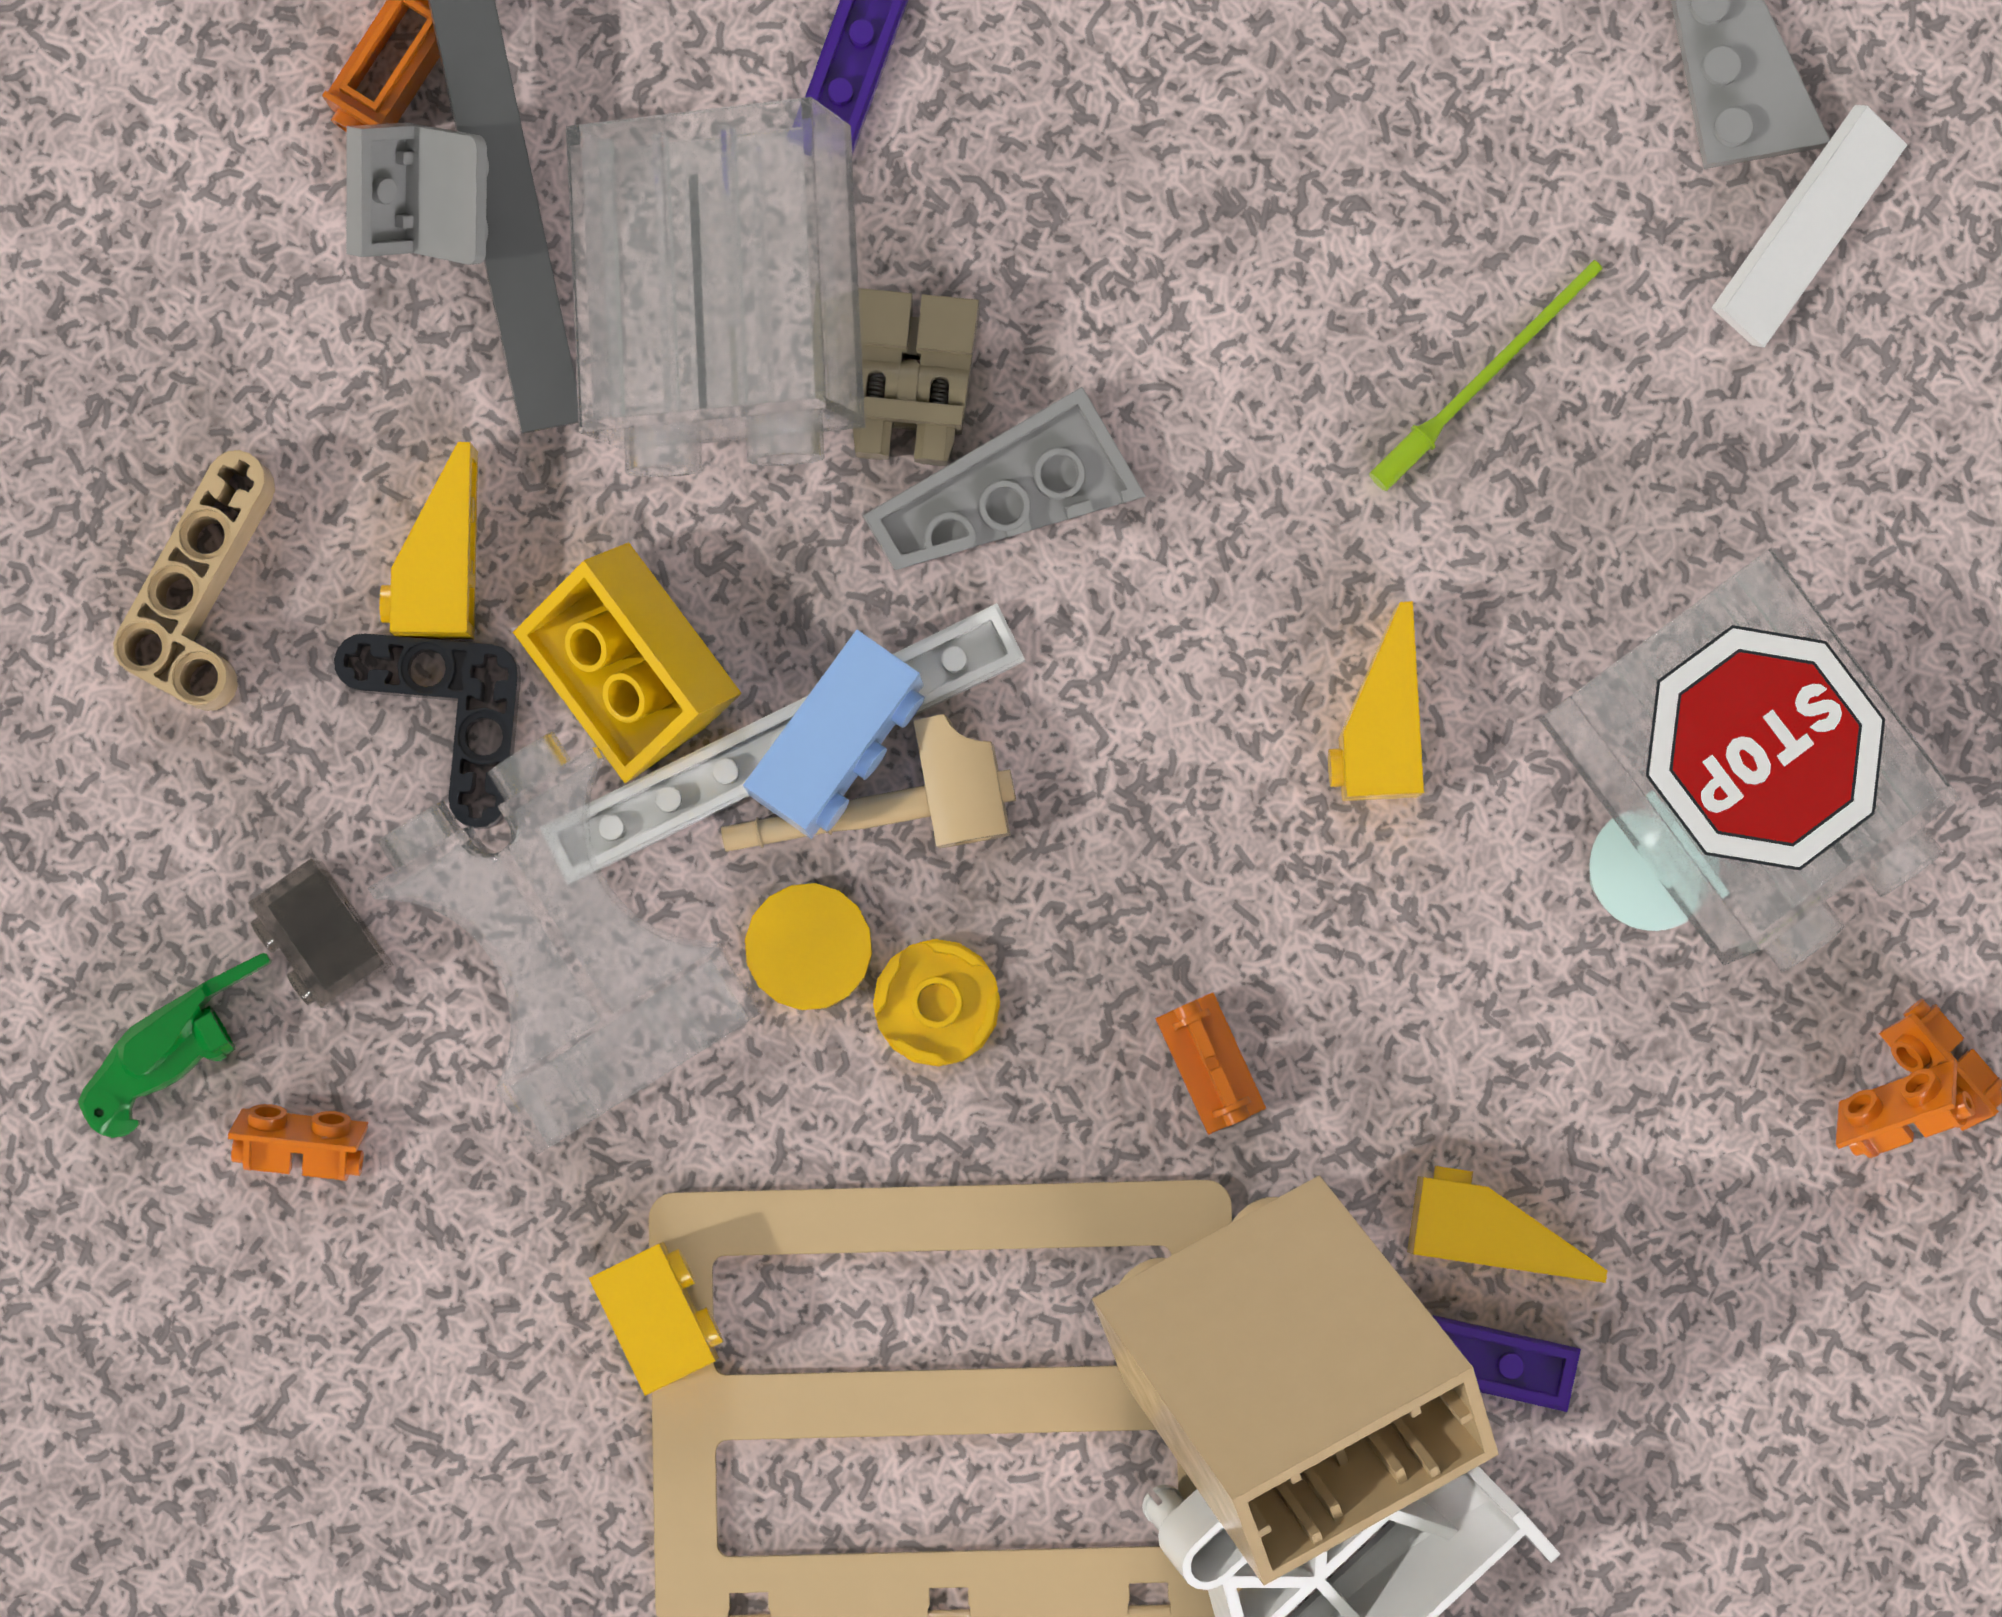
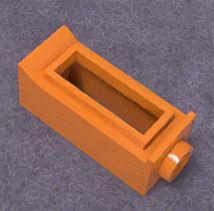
(354, 108)

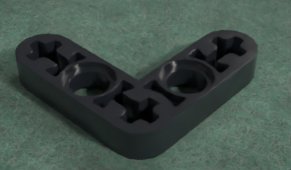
(456, 685)

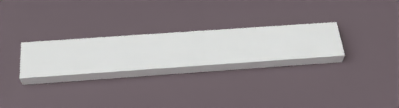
(716, 773)

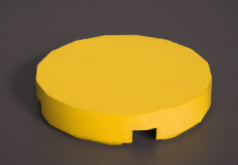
(808, 946)
(961, 1027)

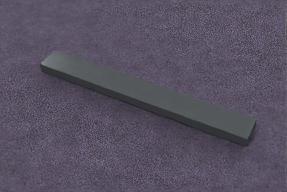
(516, 243)

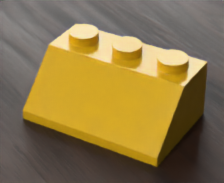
(626, 661)

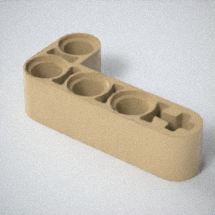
(208, 576)

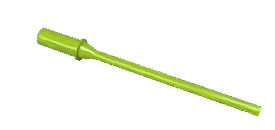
(1424, 436)

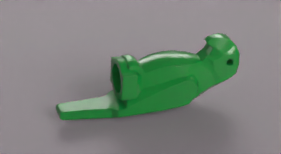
(160, 1052)

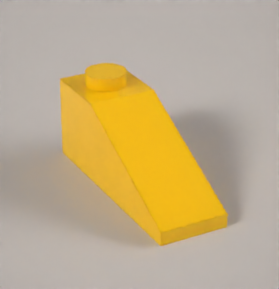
(437, 564)
(1382, 734)
(1483, 1228)

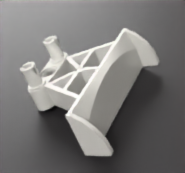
(1406, 1570)

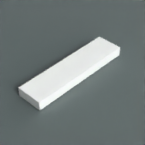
(1809, 225)

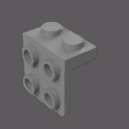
(416, 192)

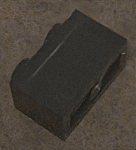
(318, 935)

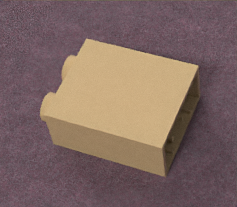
(1295, 1377)

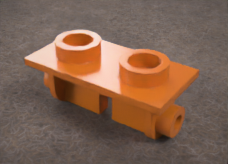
(1926, 1041)
(1210, 1063)
(1880, 1117)
(269, 1136)

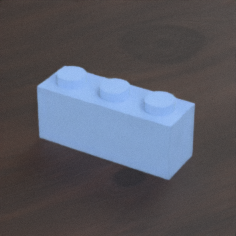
(836, 736)

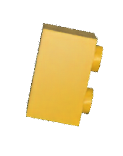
(656, 1316)

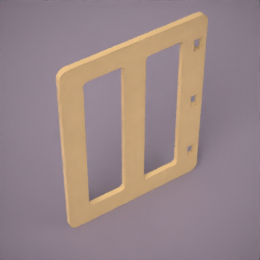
(714, 1407)

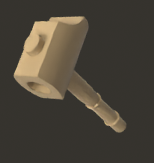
(960, 794)

